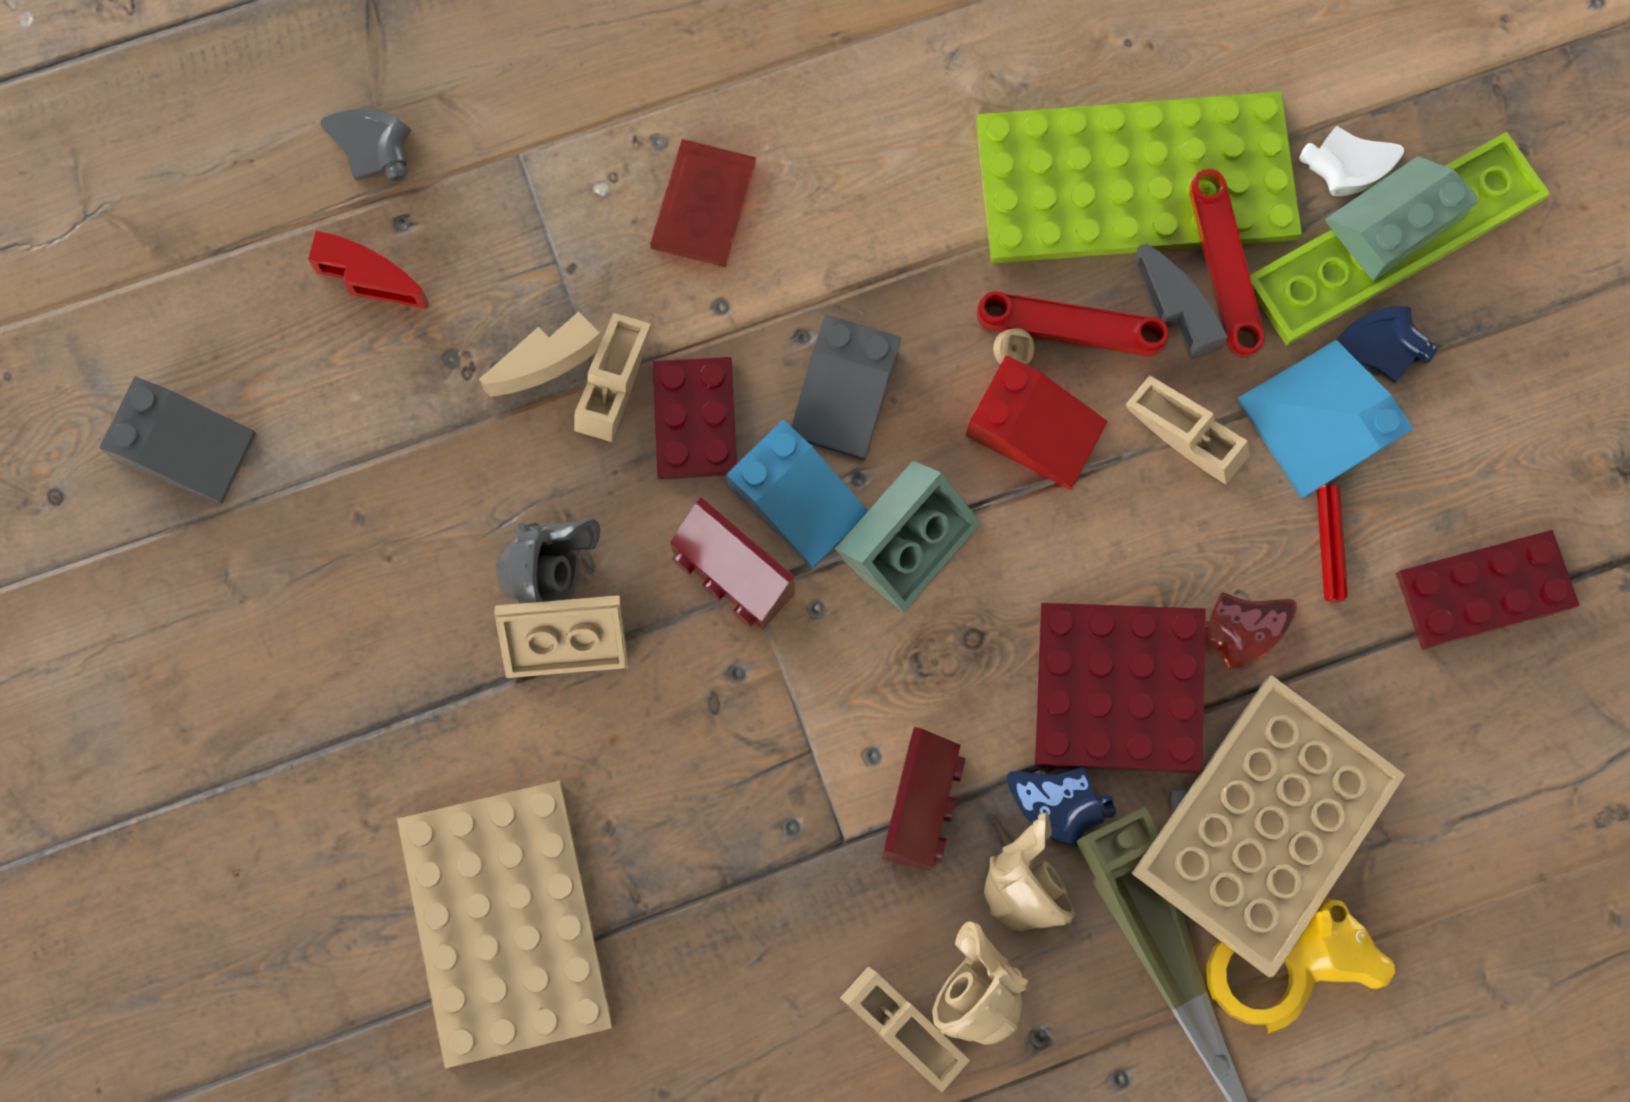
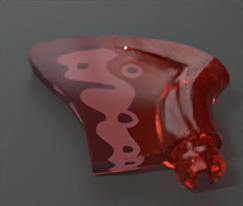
(1246, 628)

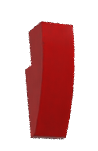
(364, 271)

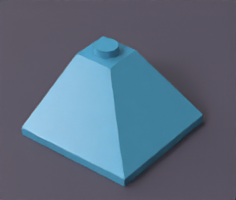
(1324, 417)

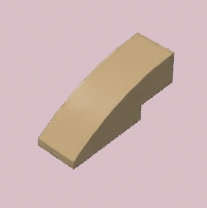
(543, 357)
(611, 377)
(1189, 429)
(905, 1029)

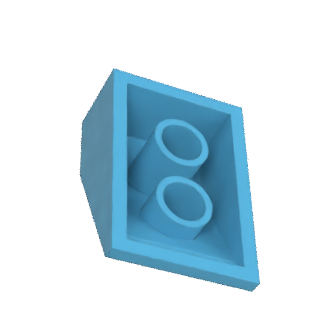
(796, 494)

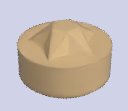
(1014, 343)

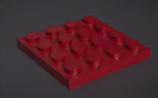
(1121, 687)

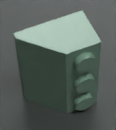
(1401, 214)
(908, 535)

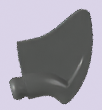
(371, 141)

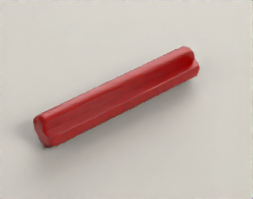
(1332, 543)

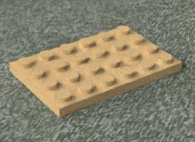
(1269, 825)
(504, 924)

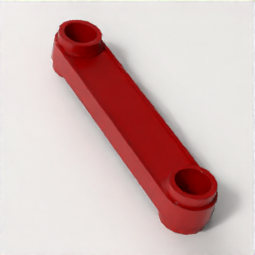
(1226, 262)
(1073, 323)

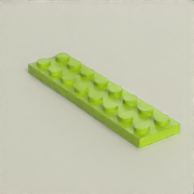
(1326, 280)

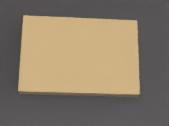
(561, 636)

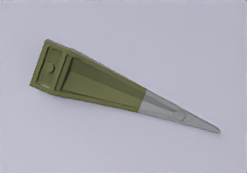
(1159, 938)

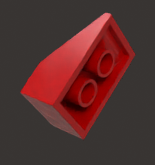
(1036, 423)

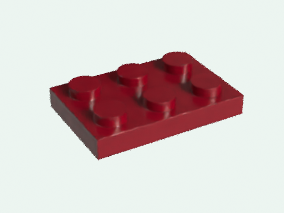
(694, 417)

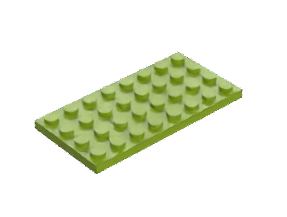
(1123, 173)

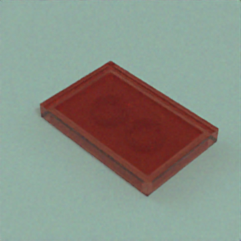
(703, 203)

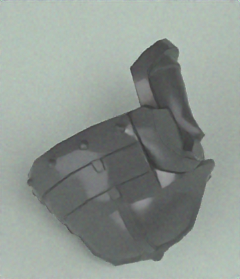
(545, 560)

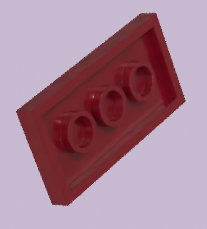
(1487, 589)

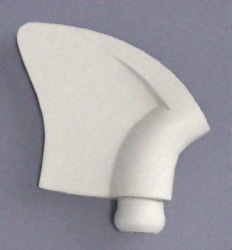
(1351, 162)

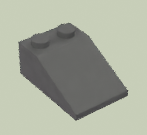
(845, 386)
(177, 440)

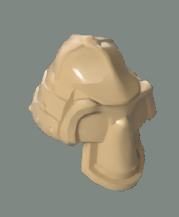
(1024, 887)
(982, 994)

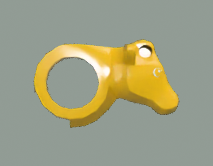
(1329, 949)

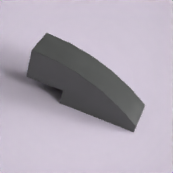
(1179, 302)

